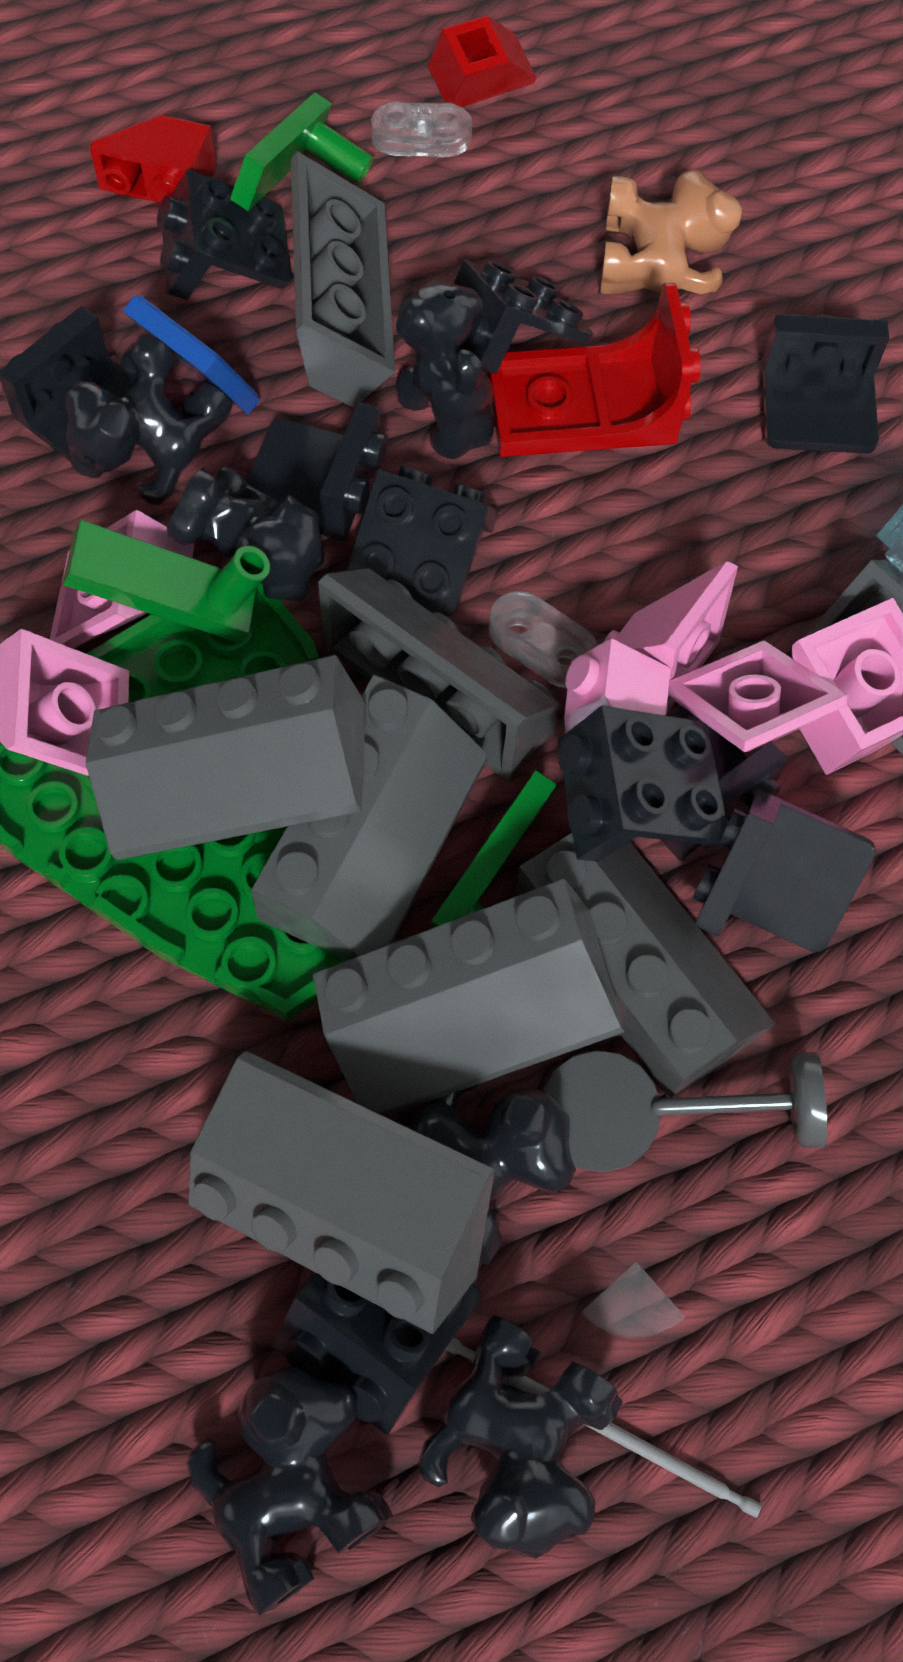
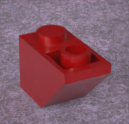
(478, 62)
(152, 157)

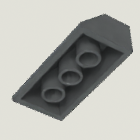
(340, 283)
(391, 636)
(228, 758)
(358, 873)
(670, 984)
(468, 1000)
(342, 1191)

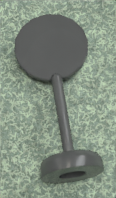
(618, 1109)

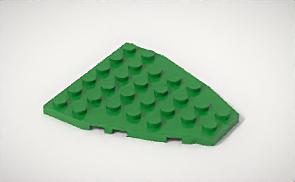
(188, 900)

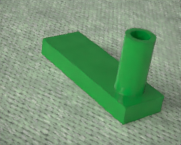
(301, 132)
(166, 581)
(495, 851)

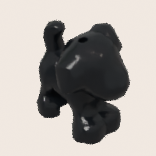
(436, 325)
(108, 427)
(238, 515)
(522, 1142)
(291, 1425)
(529, 1496)

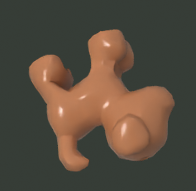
(695, 219)

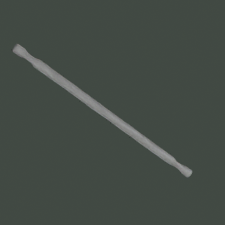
(638, 1446)

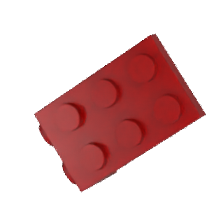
(600, 394)

